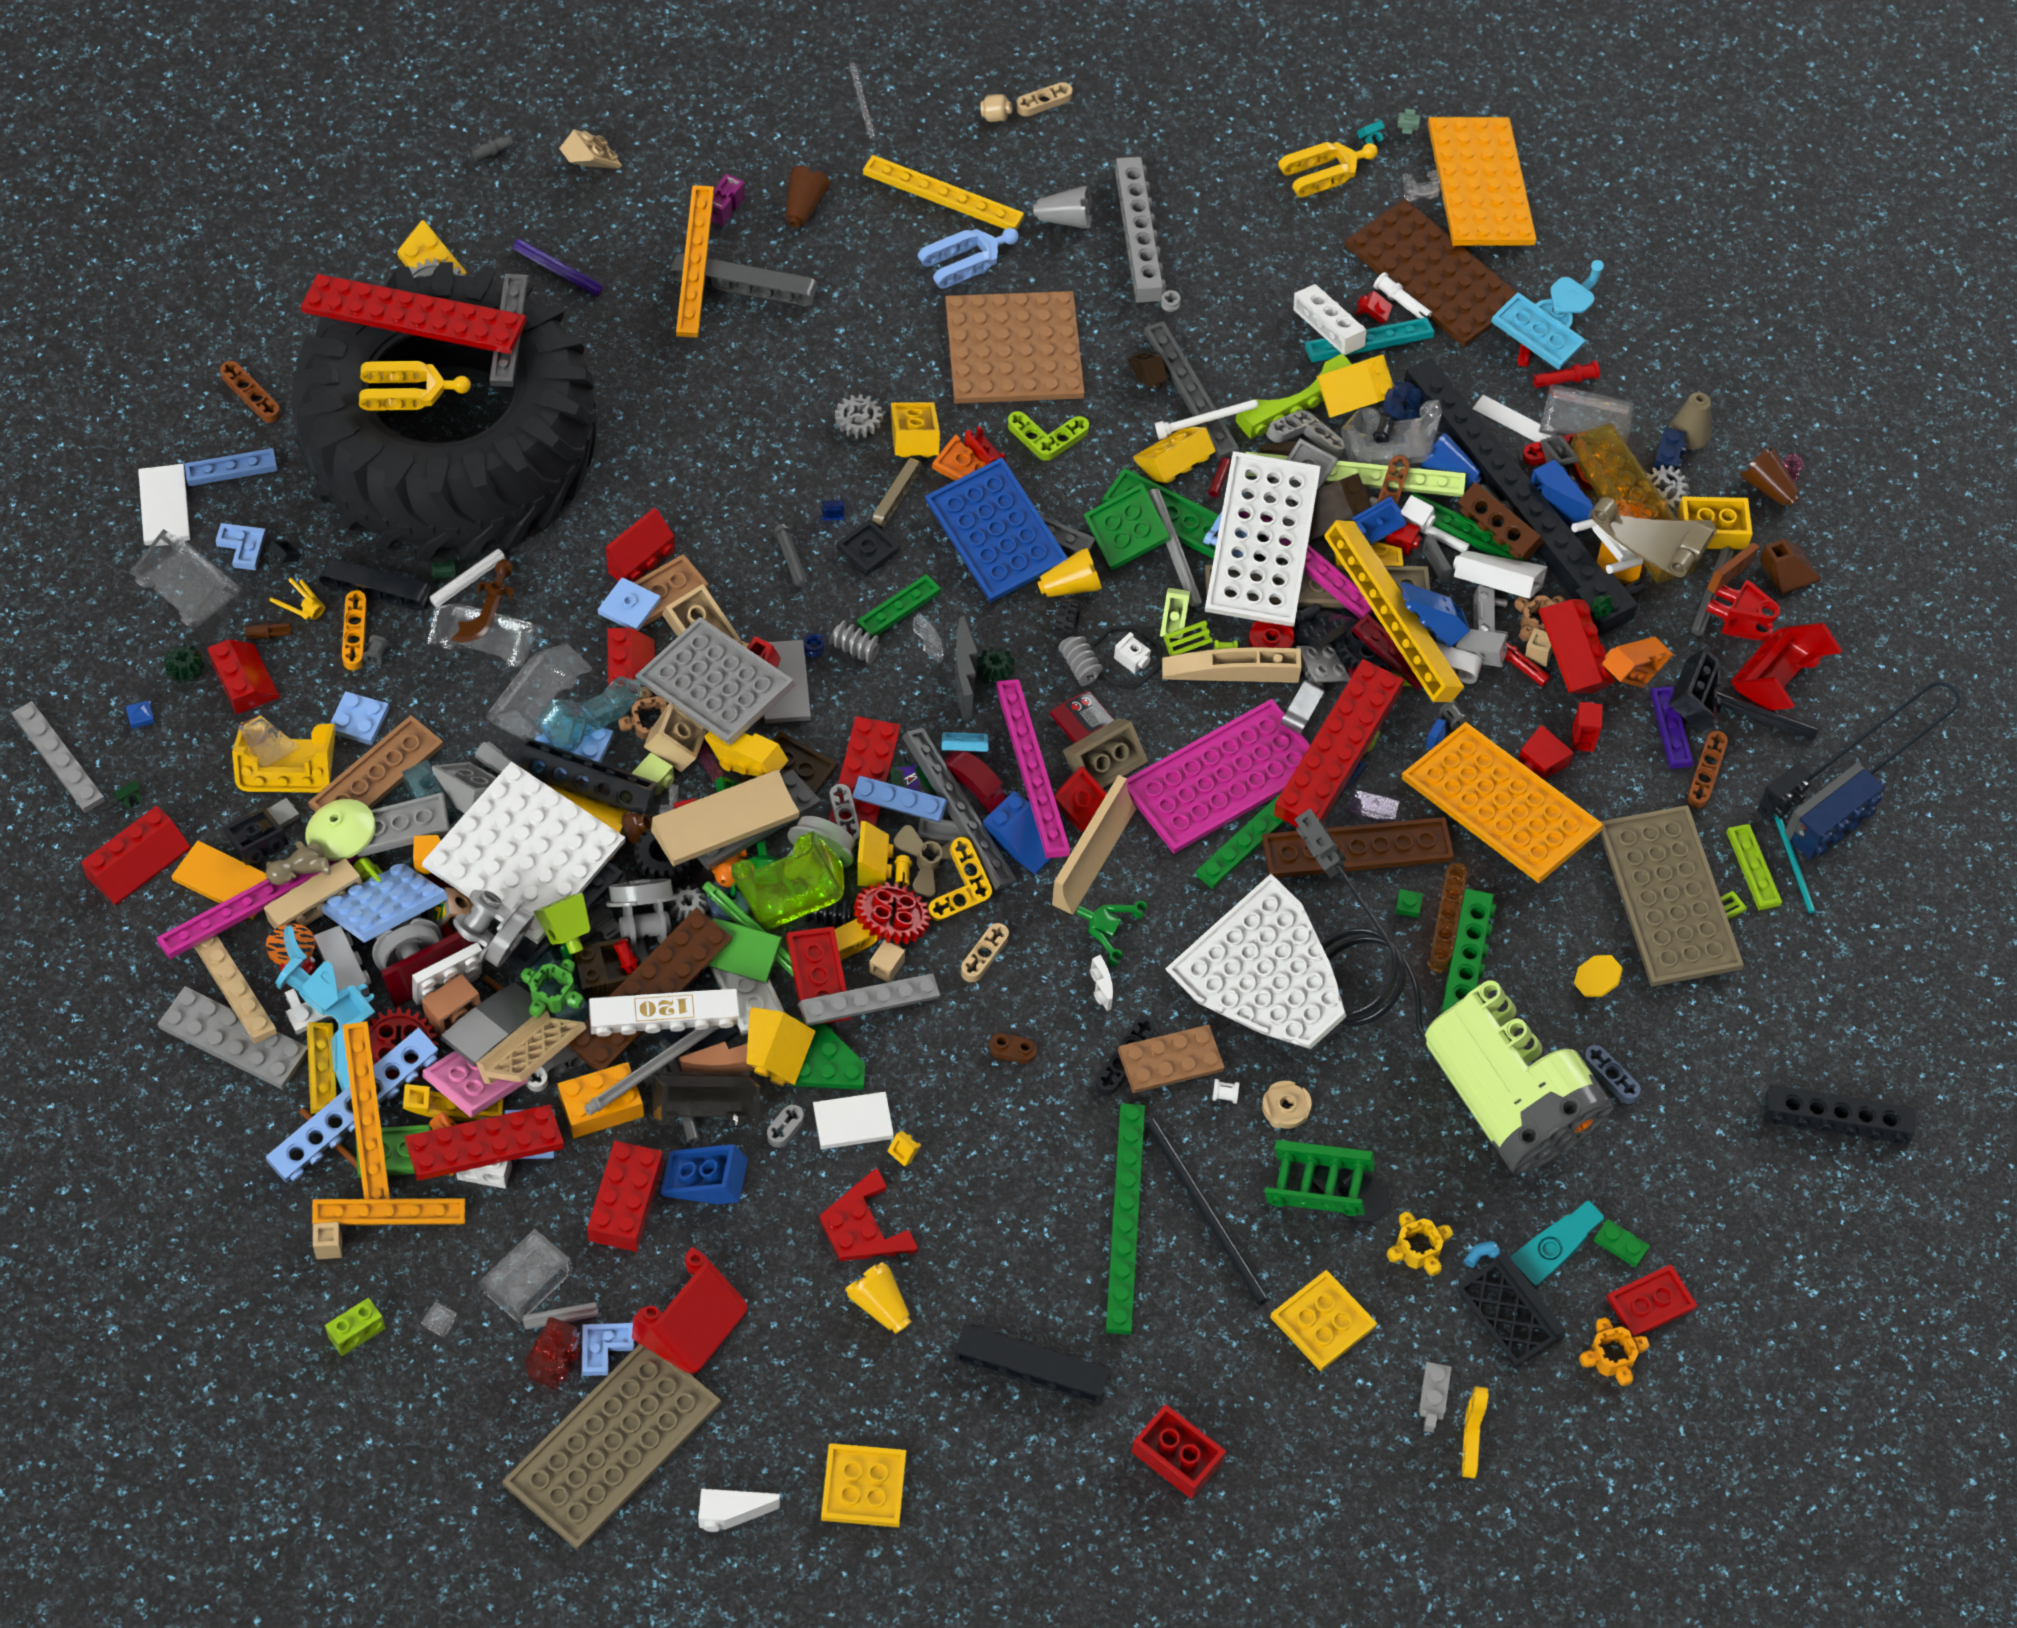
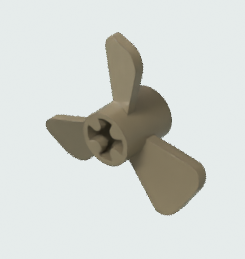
(910, 842)

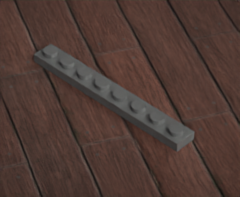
(1190, 387)
(959, 807)

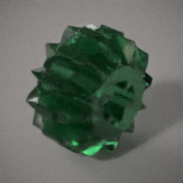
(183, 663)
(995, 665)

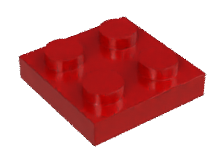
(1080, 798)

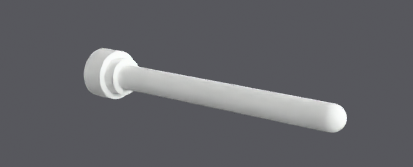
(1164, 429)

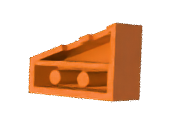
(1637, 661)

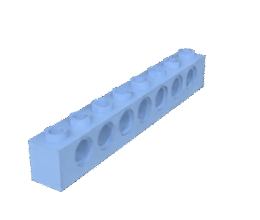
(279, 1158)

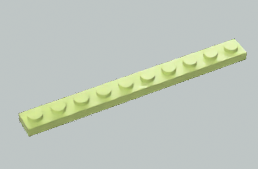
(1373, 477)

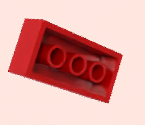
(625, 1196)

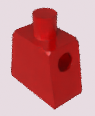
(1545, 754)

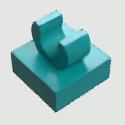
(1371, 130)

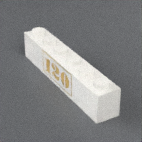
(663, 1011)

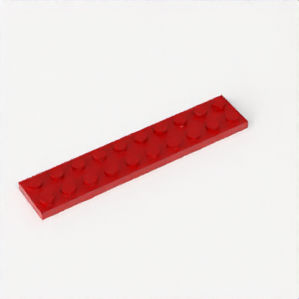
(414, 313)

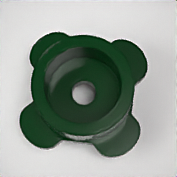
(1602, 606)

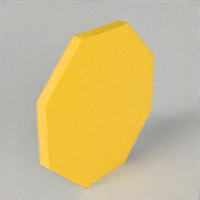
(1598, 976)

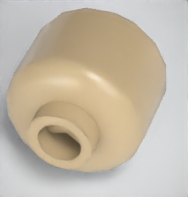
(996, 108)

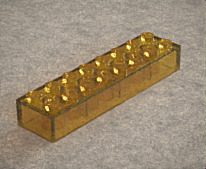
(1618, 475)

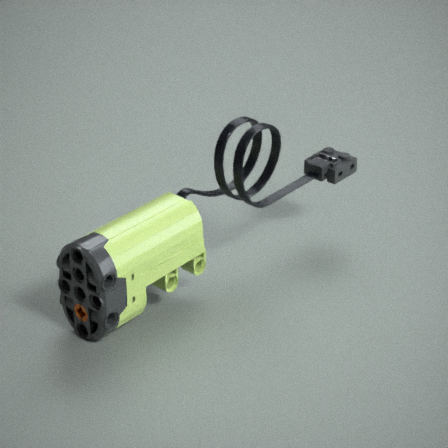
(1521, 1108)

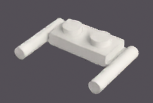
(1625, 557)

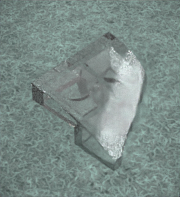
(266, 740)

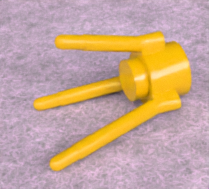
(311, 605)

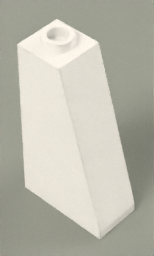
(1500, 573)

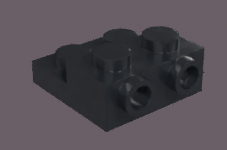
(256, 836)

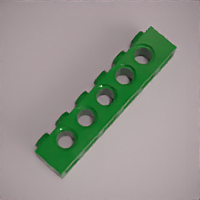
(1473, 904)

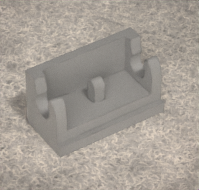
(1485, 644)

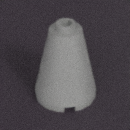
(1066, 208)

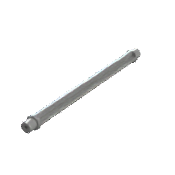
(647, 1069)

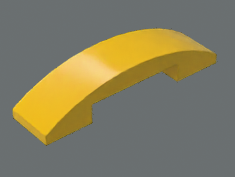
(428, 1103)

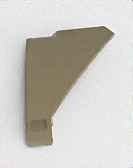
(1664, 543)

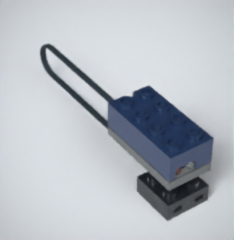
(1840, 803)

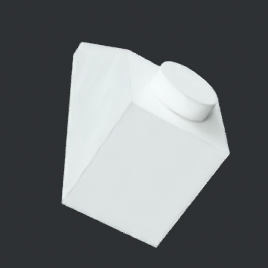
(729, 1508)

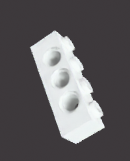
(1329, 319)

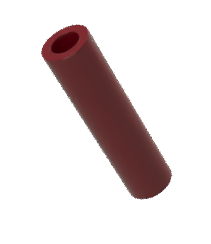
(1219, 477)

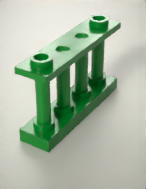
(1316, 1155)

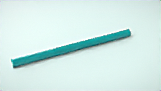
(1796, 868)

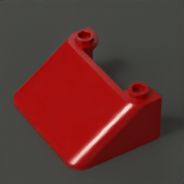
(694, 1320)

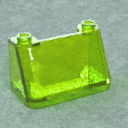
(792, 884)

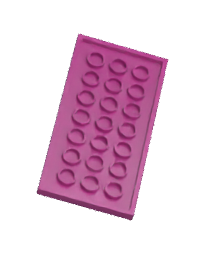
(1218, 776)

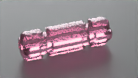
(709, 763)

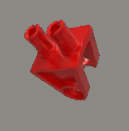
(1745, 611)

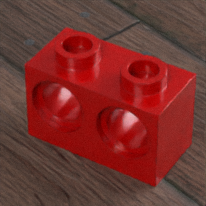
(1586, 726)

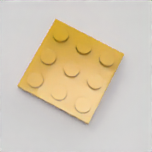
(1323, 1320)
(863, 1485)

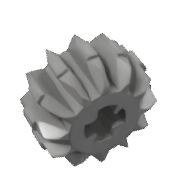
(686, 903)

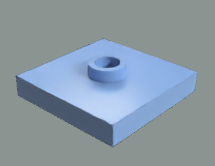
(629, 604)

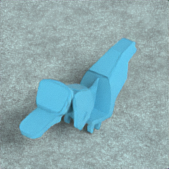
(321, 994)

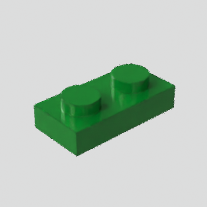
(1621, 1243)

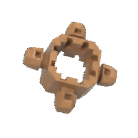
(1528, 609)
(645, 702)

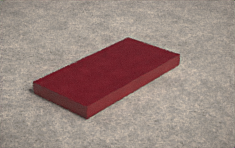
(399, 975)

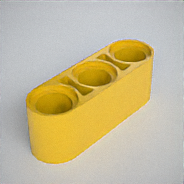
(853, 939)

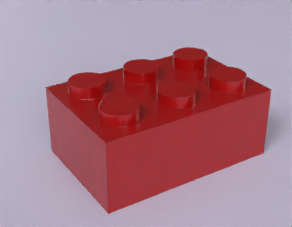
(1178, 1451)

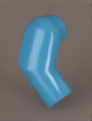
(1480, 1250)

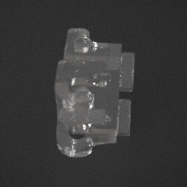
(1415, 190)

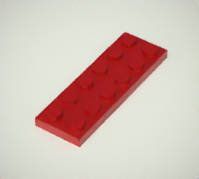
(870, 756)
(484, 1142)

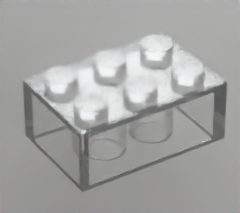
(526, 1275)

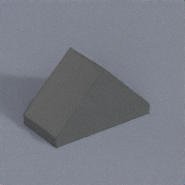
(1558, 449)

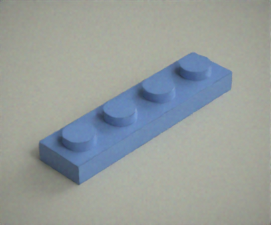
(230, 467)
(900, 799)

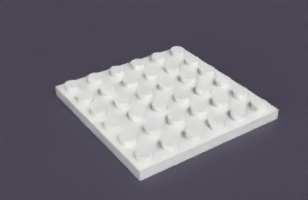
(524, 845)

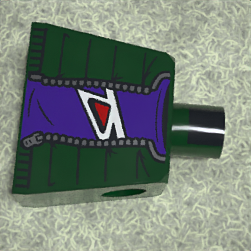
(910, 776)

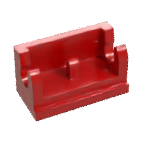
(981, 447)

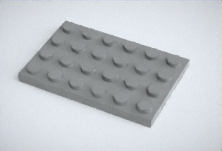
(715, 680)

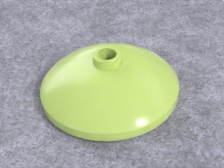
(341, 828)

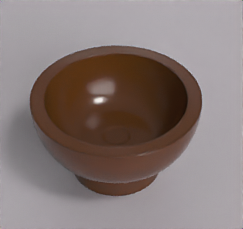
(635, 825)

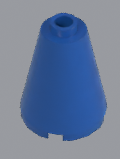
(1450, 458)

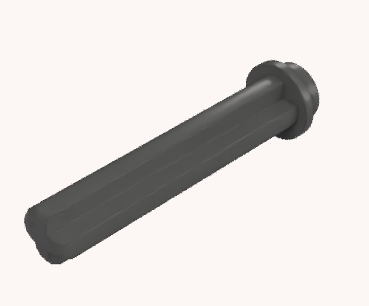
(782, 533)

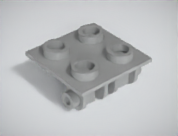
(1322, 665)

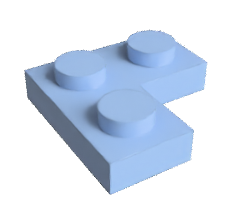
(246, 541)
(599, 1340)

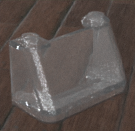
(1408, 437)
(184, 578)

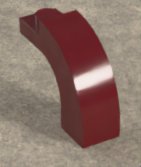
(977, 777)

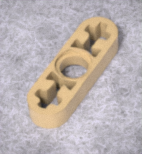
(1030, 103)
(984, 962)

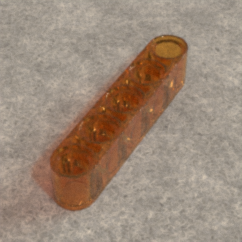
(1444, 926)

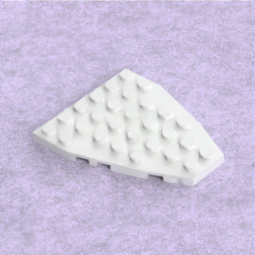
(1264, 969)

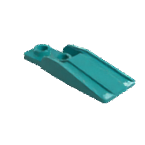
(1556, 1243)

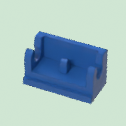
(1380, 520)

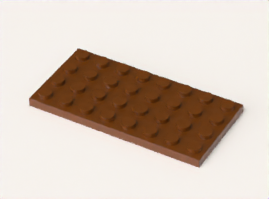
(1432, 270)

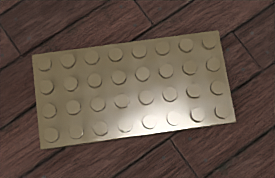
(1670, 896)
(611, 1445)

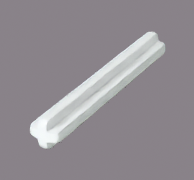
(466, 578)

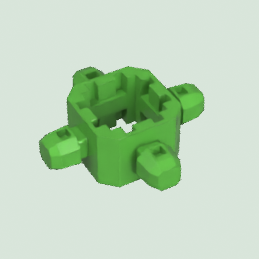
(541, 1001)

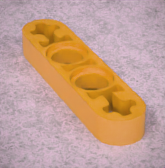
(354, 630)

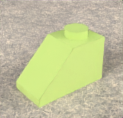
(1175, 611)
(656, 770)

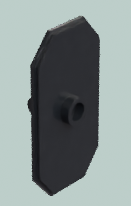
(1372, 1192)

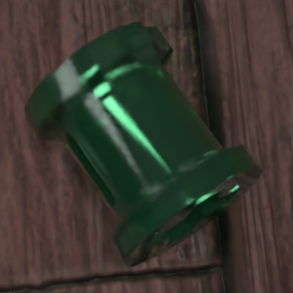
(443, 570)

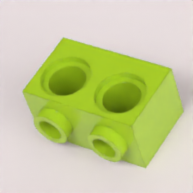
(355, 1326)

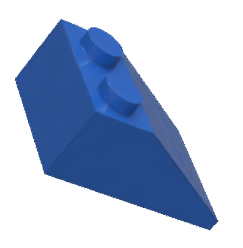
(1016, 833)
(705, 1174)

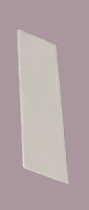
(1509, 418)

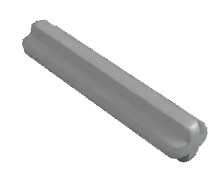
(564, 1314)

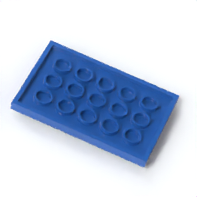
(995, 529)

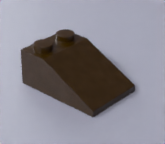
(1337, 502)

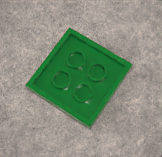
(1127, 526)

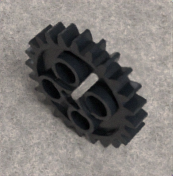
(1354, 649)

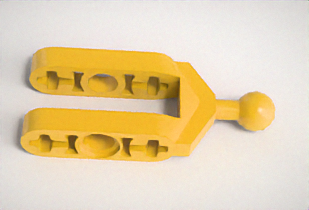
(1319, 155)
(405, 397)

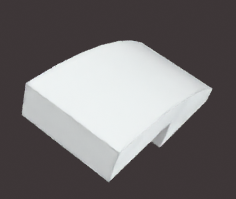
(1103, 989)

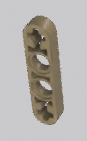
(896, 492)

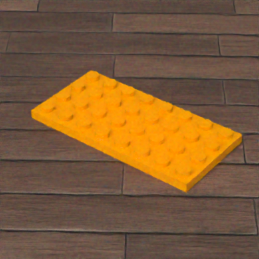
(1481, 181)
(1502, 802)

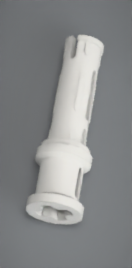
(1396, 292)

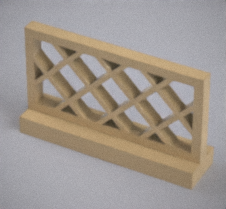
(528, 1048)

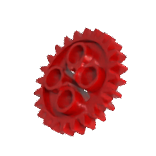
(875, 907)
(389, 1023)

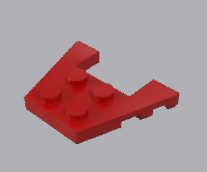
(854, 1229)

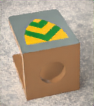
(443, 911)

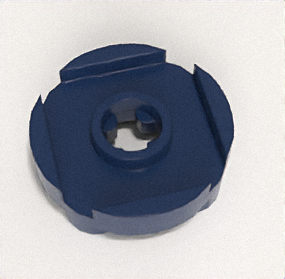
(1403, 392)

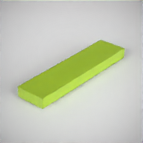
(1754, 867)

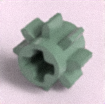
(1408, 121)

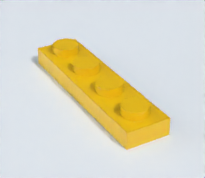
(321, 1075)

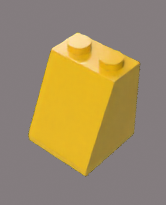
(777, 1045)

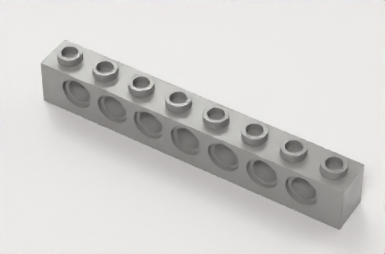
(1139, 230)

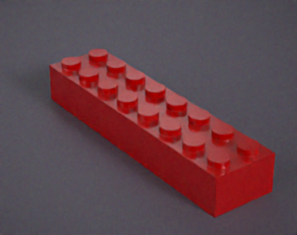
(1340, 743)

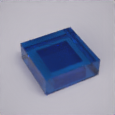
(833, 510)

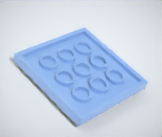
(384, 904)

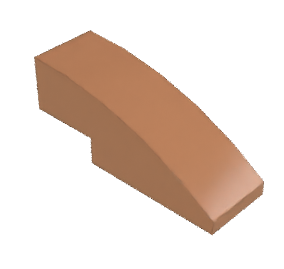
(716, 1060)

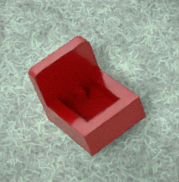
(1375, 306)

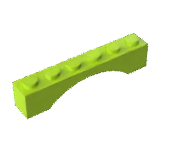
(1257, 420)

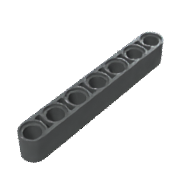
(752, 281)

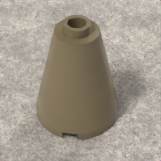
(1695, 420)

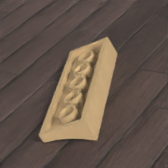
(724, 818)
(1093, 847)

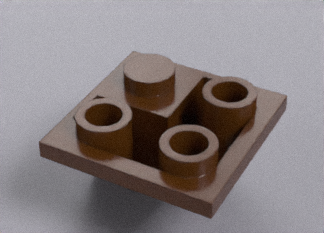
(1788, 566)

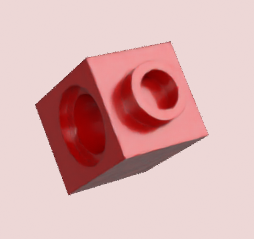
(1405, 538)

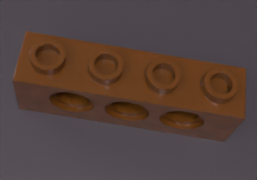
(1478, 497)

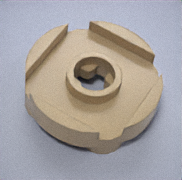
(1286, 1118)

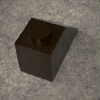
(1148, 369)

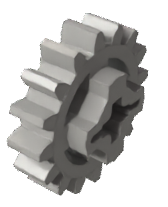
(858, 416)
(1674, 490)

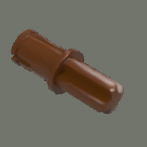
(267, 630)

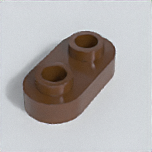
(1012, 1049)

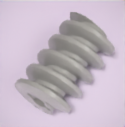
(855, 642)
(1081, 659)

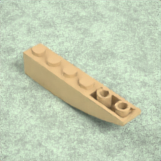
(1235, 665)

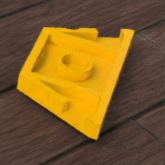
(424, 245)

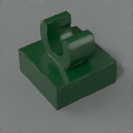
(126, 792)

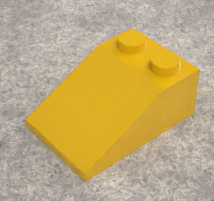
(1355, 385)
(915, 429)

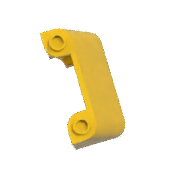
(300, 771)

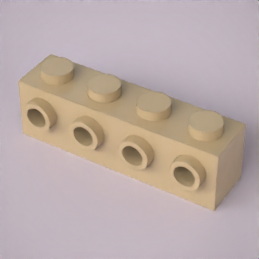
(305, 902)

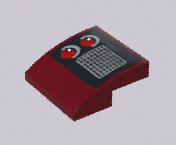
(1080, 716)

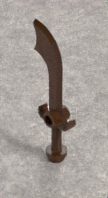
(480, 626)

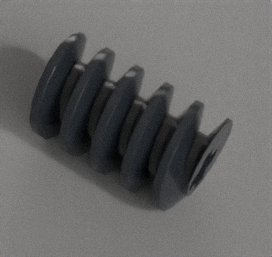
(832, 912)

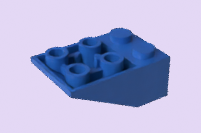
(1562, 493)
(1436, 612)

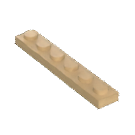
(236, 989)

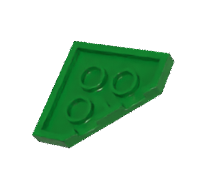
(830, 1063)

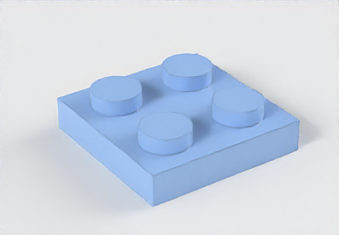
(359, 718)

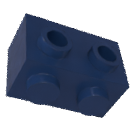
(1669, 449)

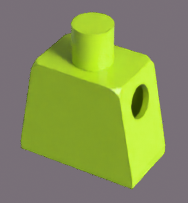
(565, 921)

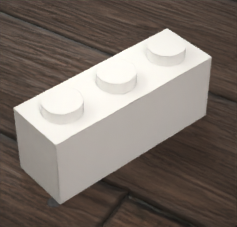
(335, 948)

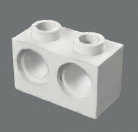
(492, 1175)

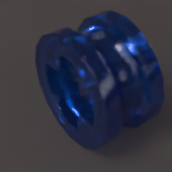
(813, 638)

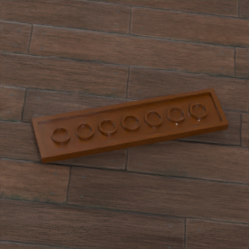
(1363, 846)
(665, 970)

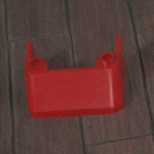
(1779, 661)

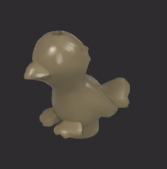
(303, 861)

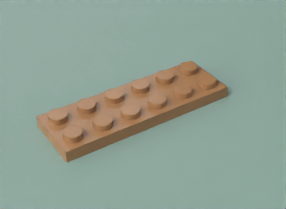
(382, 766)

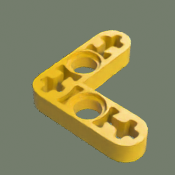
(968, 890)
(1473, 1418)

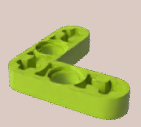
(1044, 440)

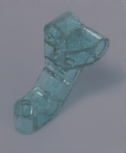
(570, 721)

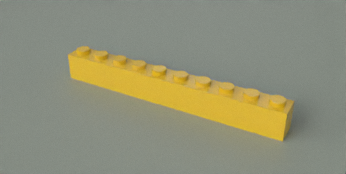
(1389, 607)

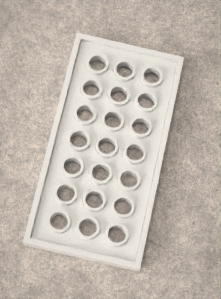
(1253, 526)

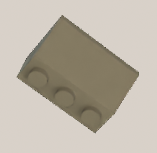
(1107, 752)

